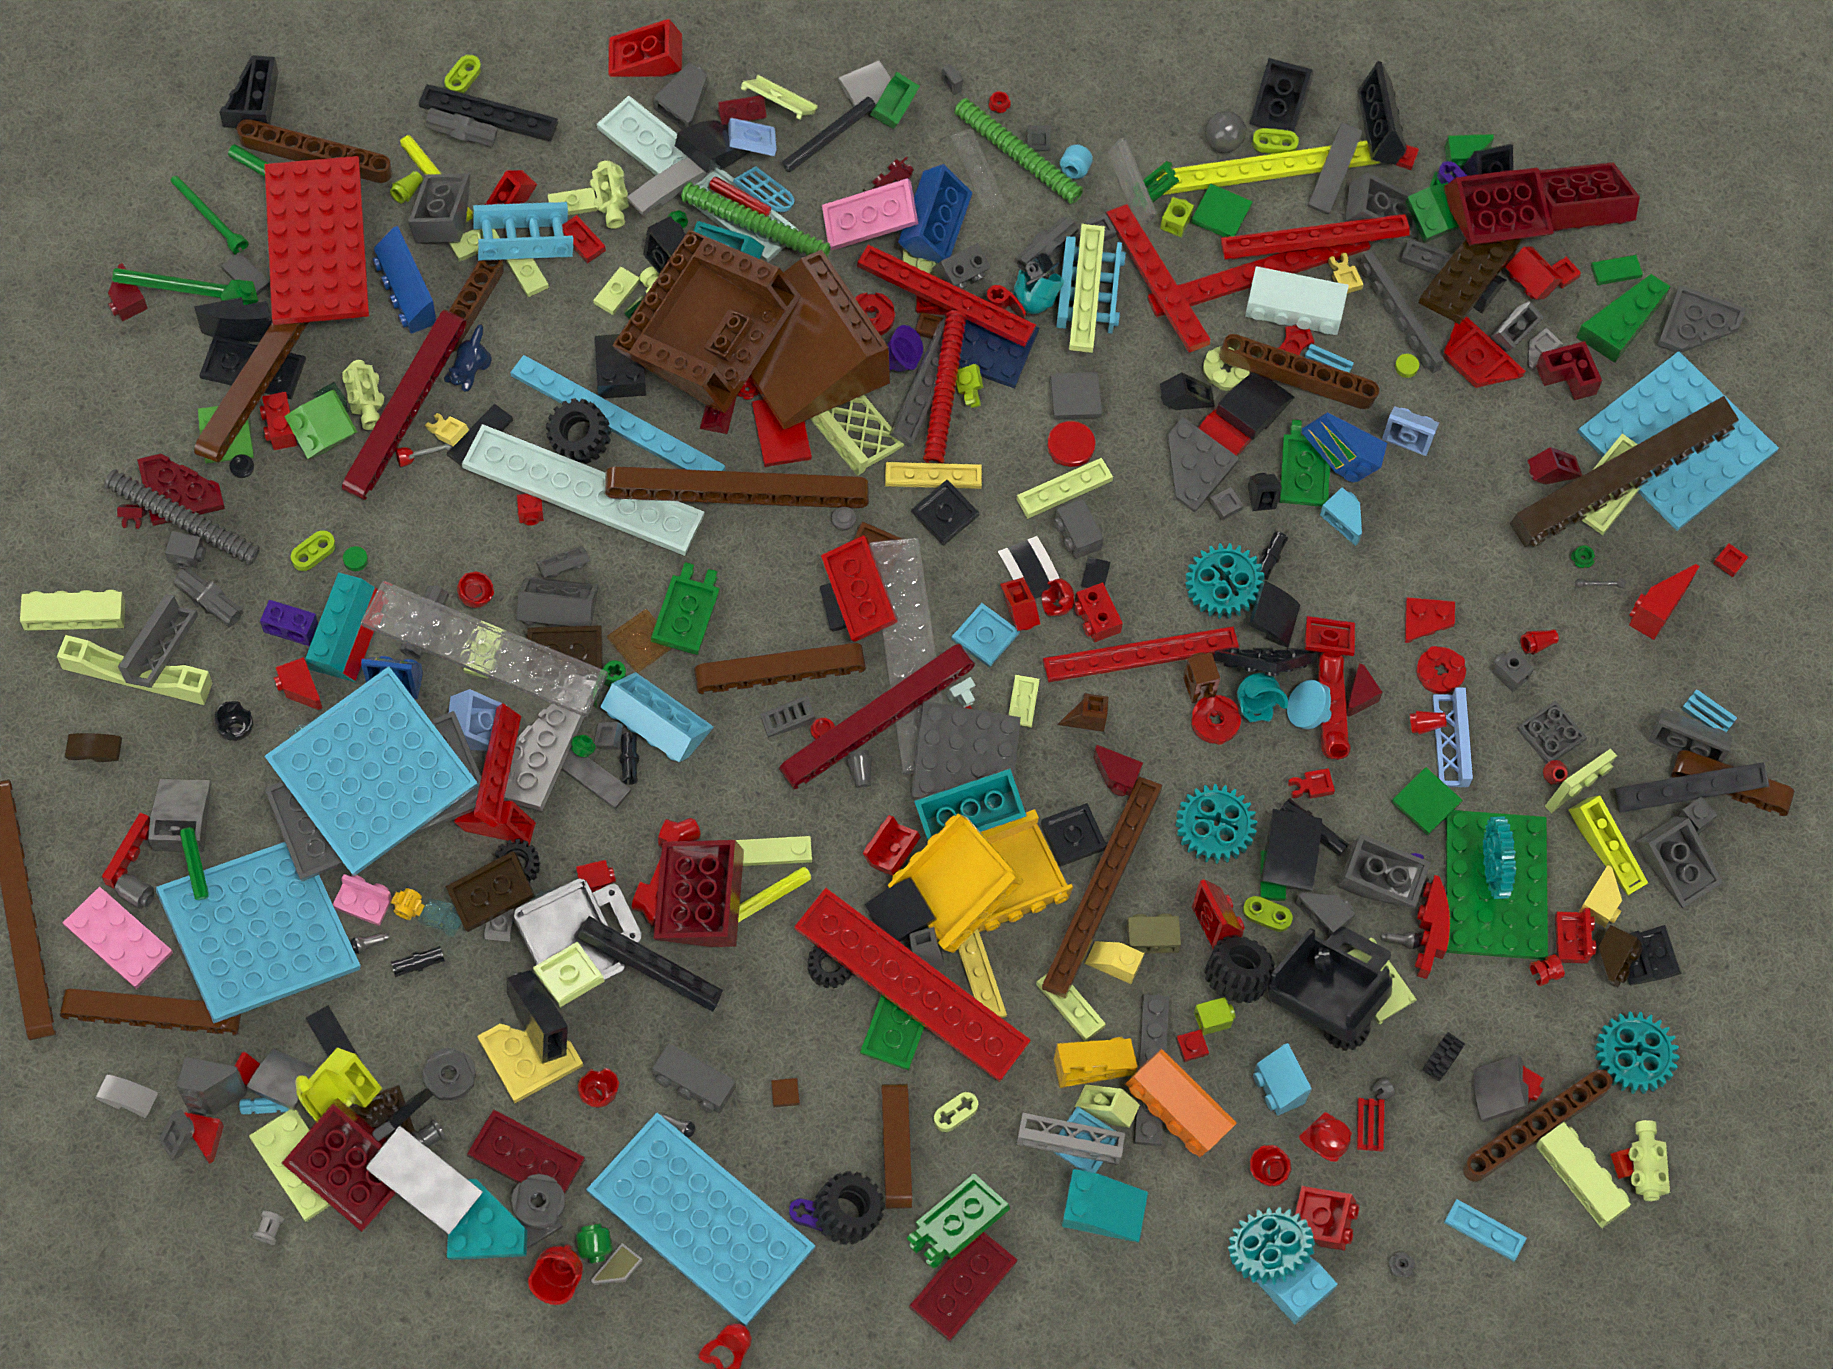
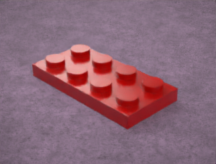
(859, 588)

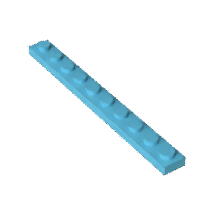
(620, 421)

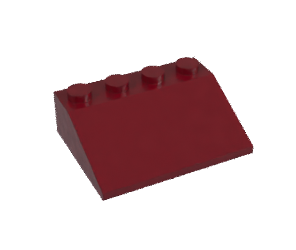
(1588, 196)
(1500, 206)
(699, 893)
(334, 1164)

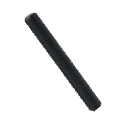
(828, 134)

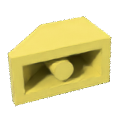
(1604, 899)
(1115, 960)

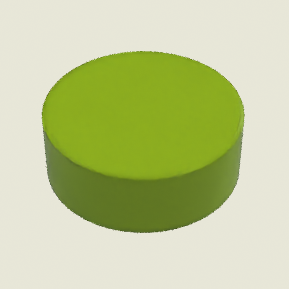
(1407, 365)

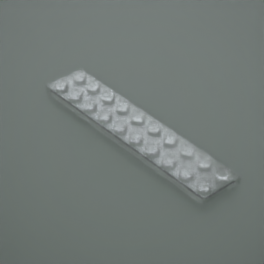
(910, 640)
(484, 648)

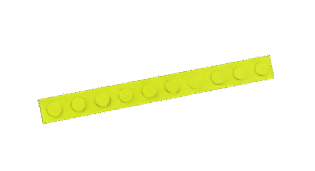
(1261, 168)

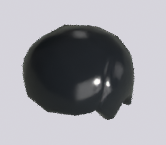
(233, 713)

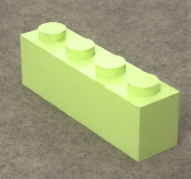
(72, 610)
(1583, 1175)

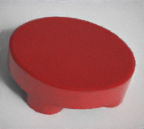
(1071, 444)

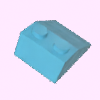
(1301, 1293)

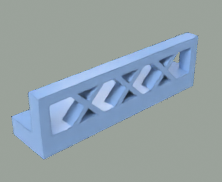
(1462, 739)

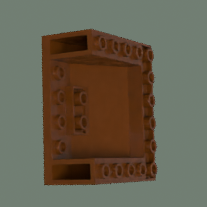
(708, 319)
(822, 350)

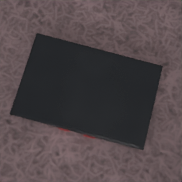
(1095, 572)

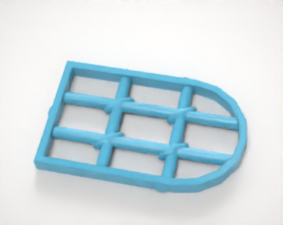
(779, 208)

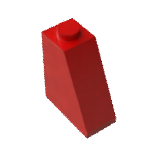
(512, 824)

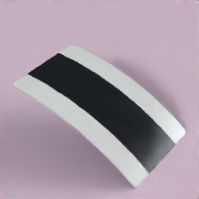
(1032, 562)

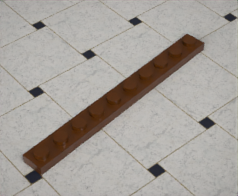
(1102, 887)

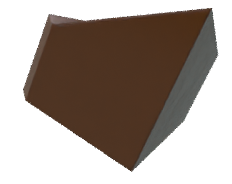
(1088, 714)

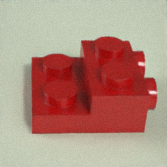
(1328, 1216)

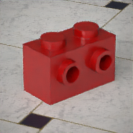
(1533, 273)
(278, 429)
(1098, 613)

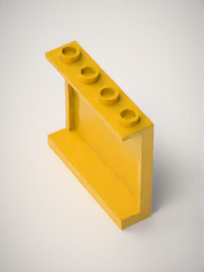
(1029, 855)
(960, 880)

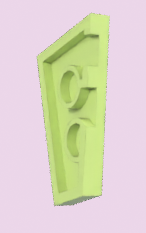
(1580, 779)

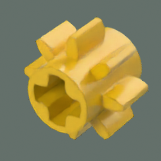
(407, 904)

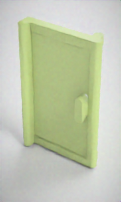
(781, 96)
(1401, 994)

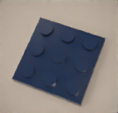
(995, 355)

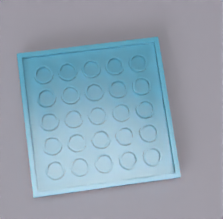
(1660, 401)
(371, 771)
(257, 932)

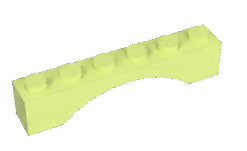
(94, 661)

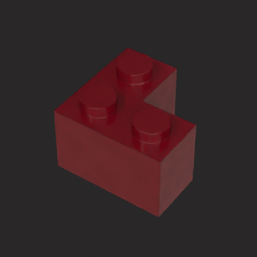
(1572, 365)

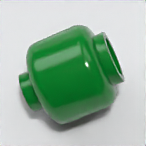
(594, 1243)

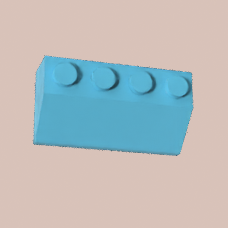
(655, 716)

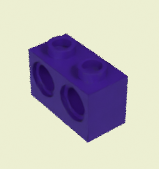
(289, 622)

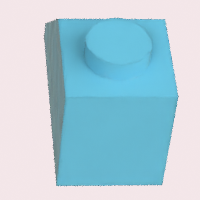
(1344, 514)

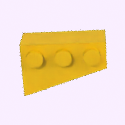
(1094, 1061)

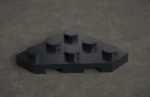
(1266, 659)

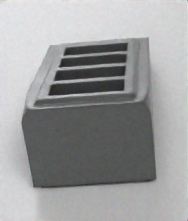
(800, 721)

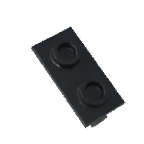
(1040, 267)

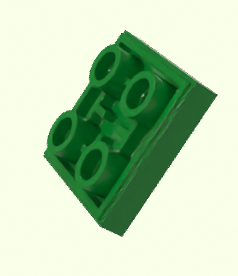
(1221, 211)
(1426, 801)

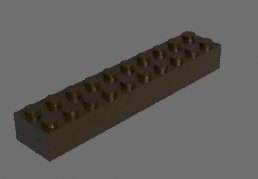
(1625, 471)

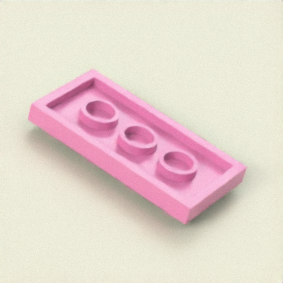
(870, 214)
(117, 937)

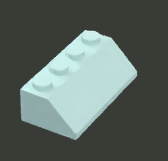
(1296, 300)

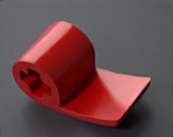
(1003, 298)

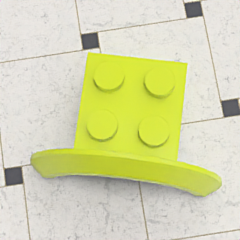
(338, 1077)

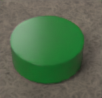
(355, 558)

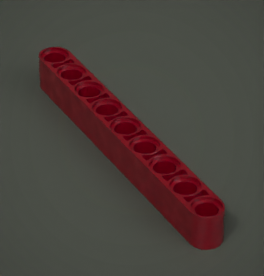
(404, 404)
(877, 716)

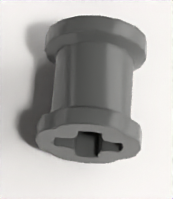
(430, 1134)

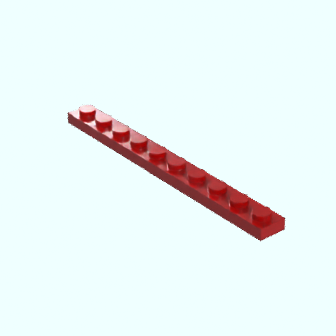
(1241, 277)

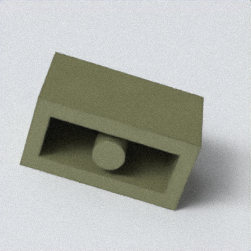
(1154, 934)

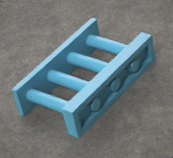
(522, 216)
(1067, 292)

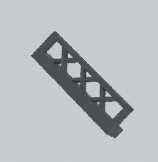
(151, 642)

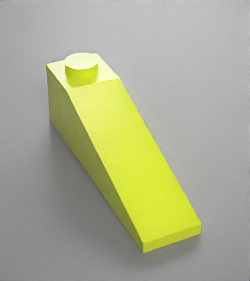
(1607, 841)

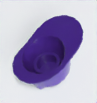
(904, 349)

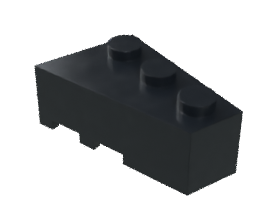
(253, 94)

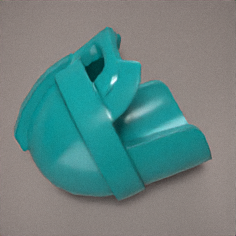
(1037, 296)
(1259, 695)

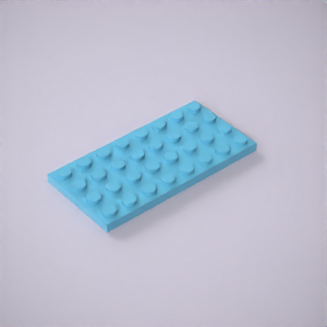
(701, 1219)

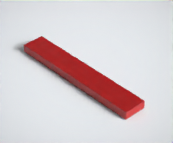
(497, 765)

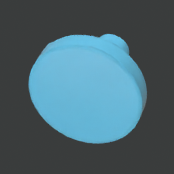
(1309, 704)

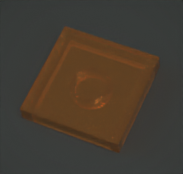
(635, 643)

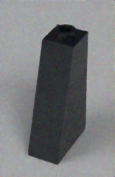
(538, 1015)

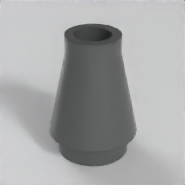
(860, 766)

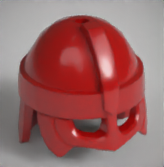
(556, 1275)

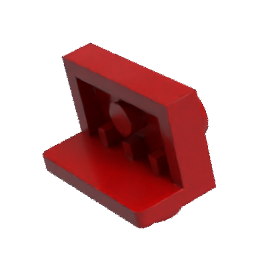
(890, 846)
(1574, 936)

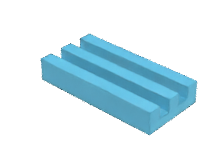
(1330, 356)
(1711, 704)

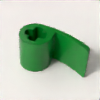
(613, 667)

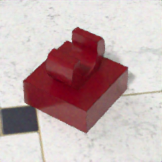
(131, 511)

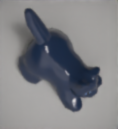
(470, 358)

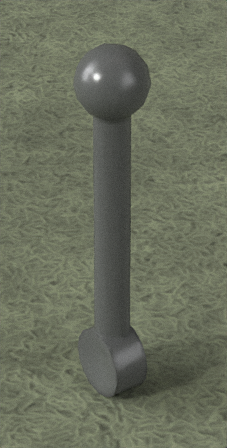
(1619, 583)

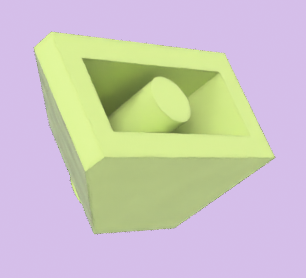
(1108, 1104)

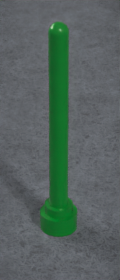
(234, 240)

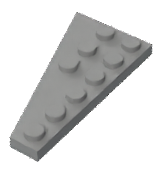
(540, 756)

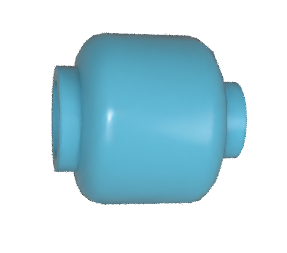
(1076, 161)

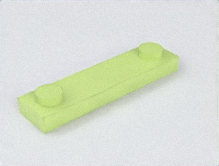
(1064, 488)
(776, 850)

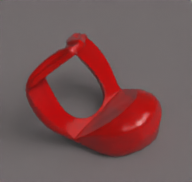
(735, 1338)

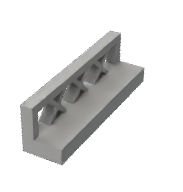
(1069, 1144)

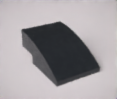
(708, 145)
(234, 319)
(1254, 404)
(1291, 850)

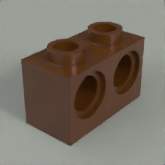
(1201, 676)

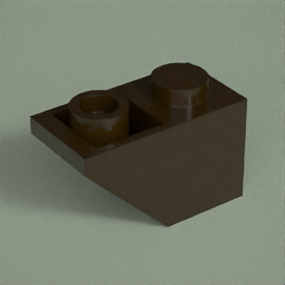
(1618, 952)

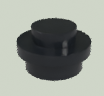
(241, 466)
(1324, 959)

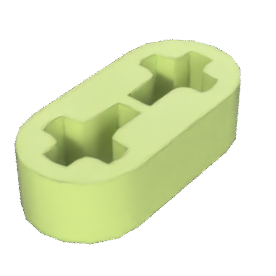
(960, 1116)

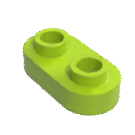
(460, 75)
(1275, 140)
(311, 550)
(1267, 915)

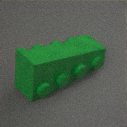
(1624, 318)

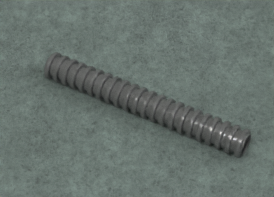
(181, 516)

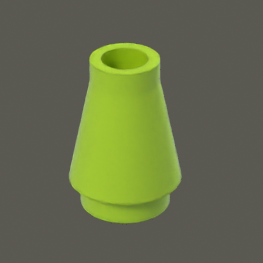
(406, 187)

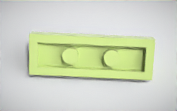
(1076, 1012)

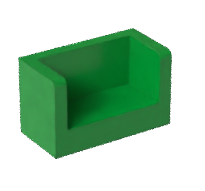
(894, 100)

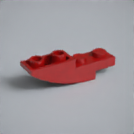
(1436, 926)

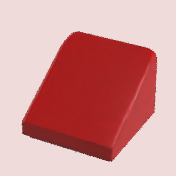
(247, 1067)

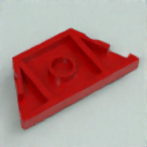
(1479, 356)

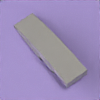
(666, 185)

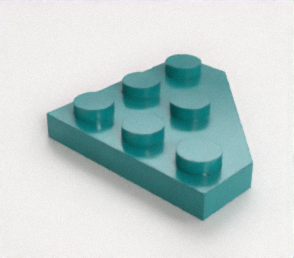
(487, 1231)

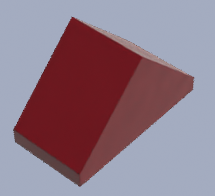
(1364, 691)

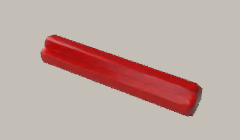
(737, 195)

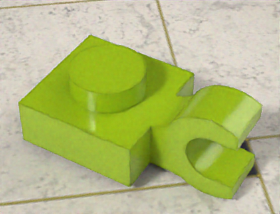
(968, 383)

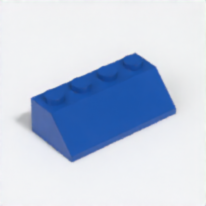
(940, 210)
(404, 282)

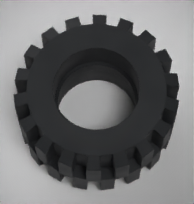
(571, 414)
(1239, 969)
(861, 1194)

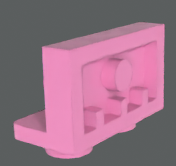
(363, 899)

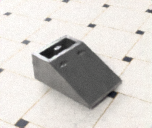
(177, 807)

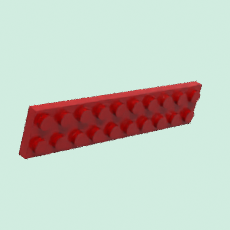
(912, 984)

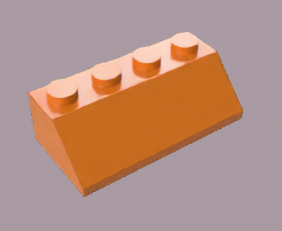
(1180, 1103)

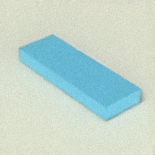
(1485, 1230)

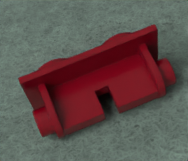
(742, 109)
(897, 171)

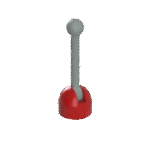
(406, 455)

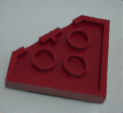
(180, 485)

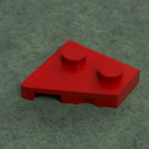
(1427, 616)

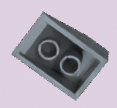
(1376, 198)
(441, 208)
(1680, 860)
(1383, 872)

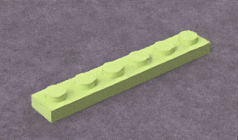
(1087, 288)

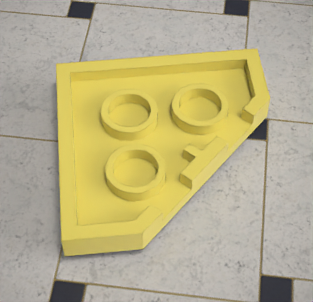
(519, 1063)

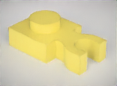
(1345, 274)
(447, 430)

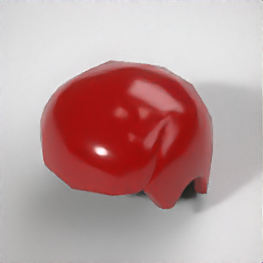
(473, 584)
(1060, 590)
(605, 1081)
(1277, 1160)

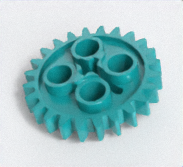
(1206, 592)
(1221, 803)
(1499, 857)
(1636, 1074)
(1271, 1245)

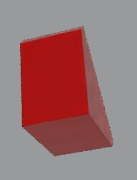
(206, 1134)

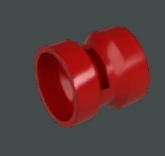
(1548, 969)

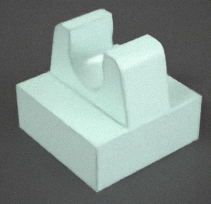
(962, 692)

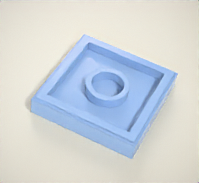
(752, 136)

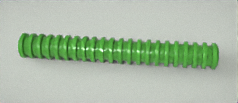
(1018, 150)
(753, 220)

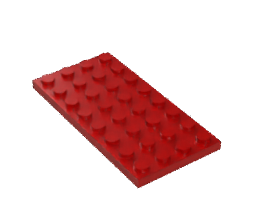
(316, 240)

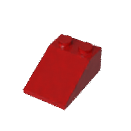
(646, 51)
(1656, 606)
(1216, 913)

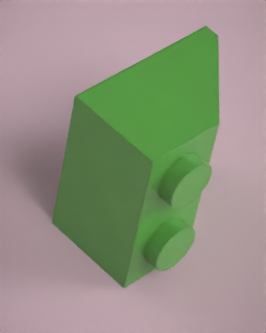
(320, 424)
(242, 443)

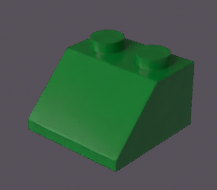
(1431, 212)

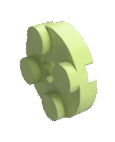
(1218, 377)

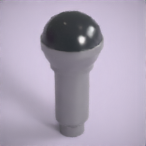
(1410, 940)
(360, 944)
(686, 1127)

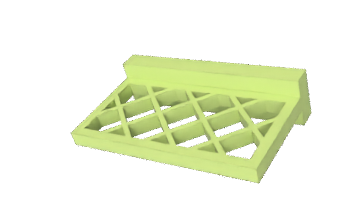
(847, 446)

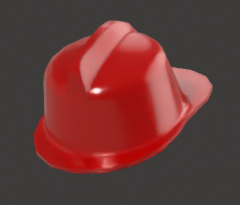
(1327, 1137)

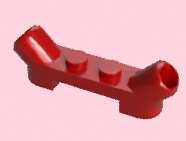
(1334, 731)
(646, 895)

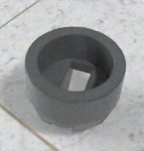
(1384, 1085)

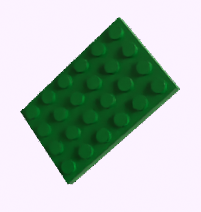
(1489, 925)

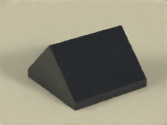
(1490, 160)

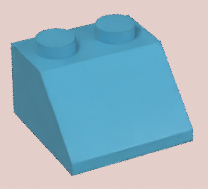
(1282, 1080)

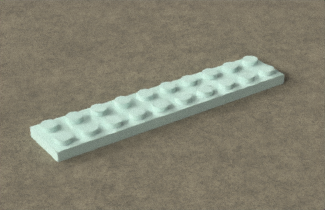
(653, 146)
(579, 489)

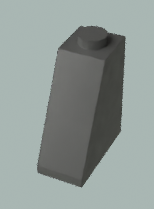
(682, 96)

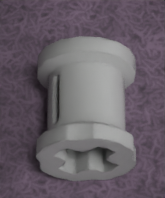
(268, 1218)

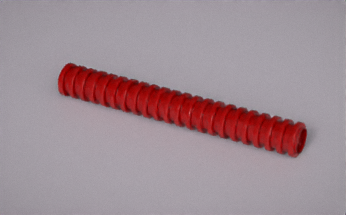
(945, 386)

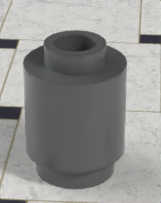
(134, 891)

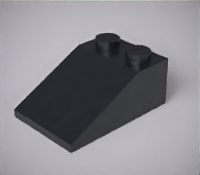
(1281, 95)
(616, 373)

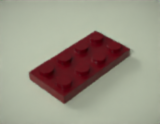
(522, 1152)
(963, 1285)

